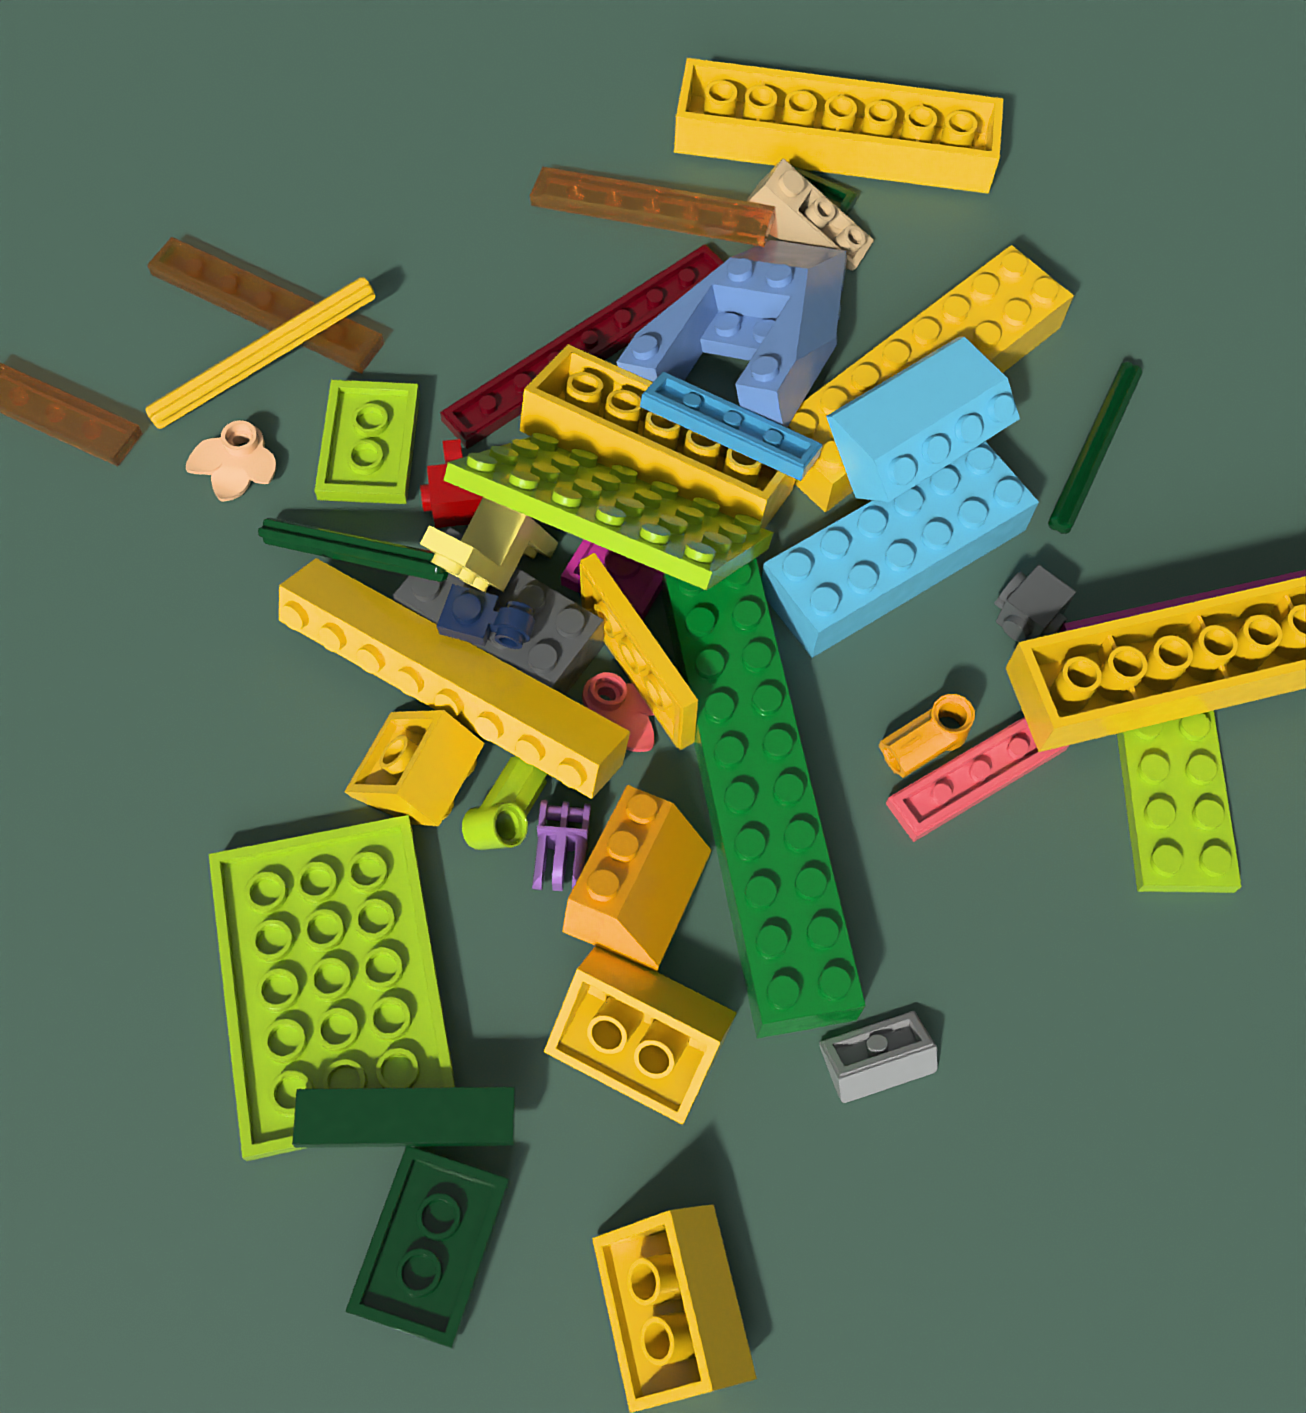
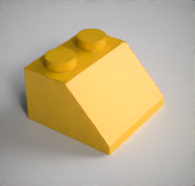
(416, 766)

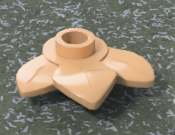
(233, 465)

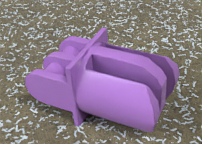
(561, 840)

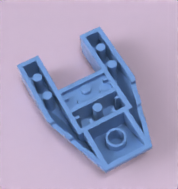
(758, 306)

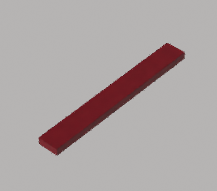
(599, 335)

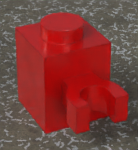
(448, 502)

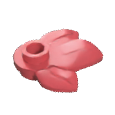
(625, 709)

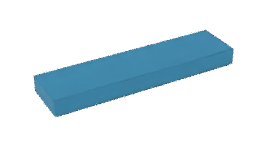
(731, 425)

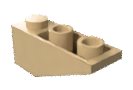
(807, 215)

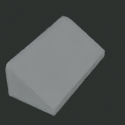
(879, 1056)

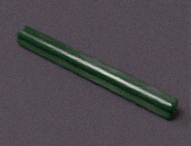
(1095, 448)
(351, 548)

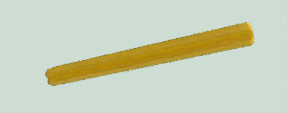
(260, 353)

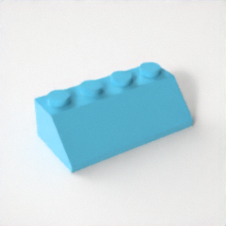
(921, 420)

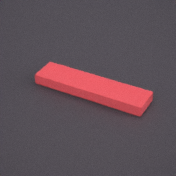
(968, 779)

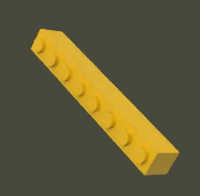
(454, 677)

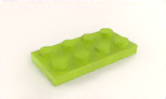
(1178, 807)

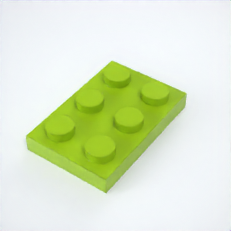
(367, 442)

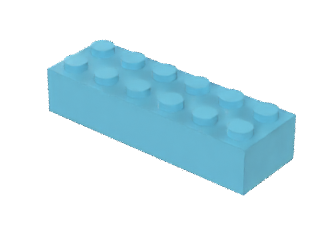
(895, 549)

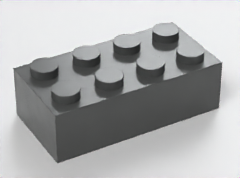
(562, 638)

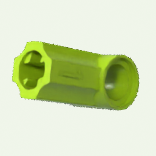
(503, 814)

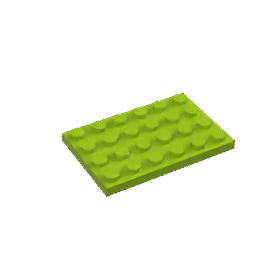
(613, 508)
(325, 972)

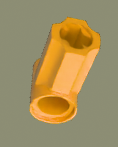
(927, 736)

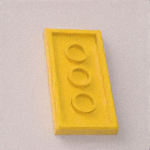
(639, 653)

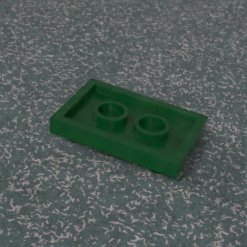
(428, 1247)

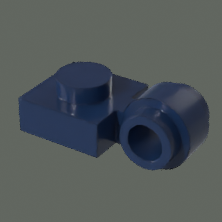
(474, 613)

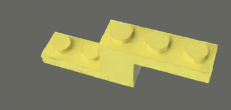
(489, 546)

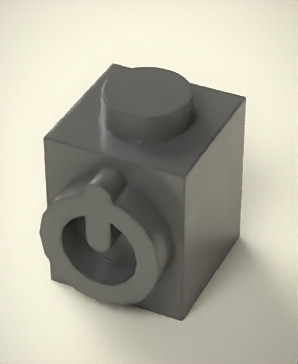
(1033, 605)

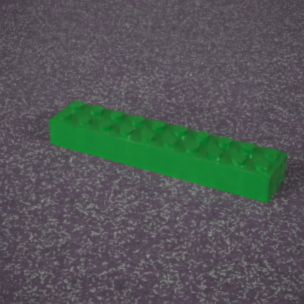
(762, 808)

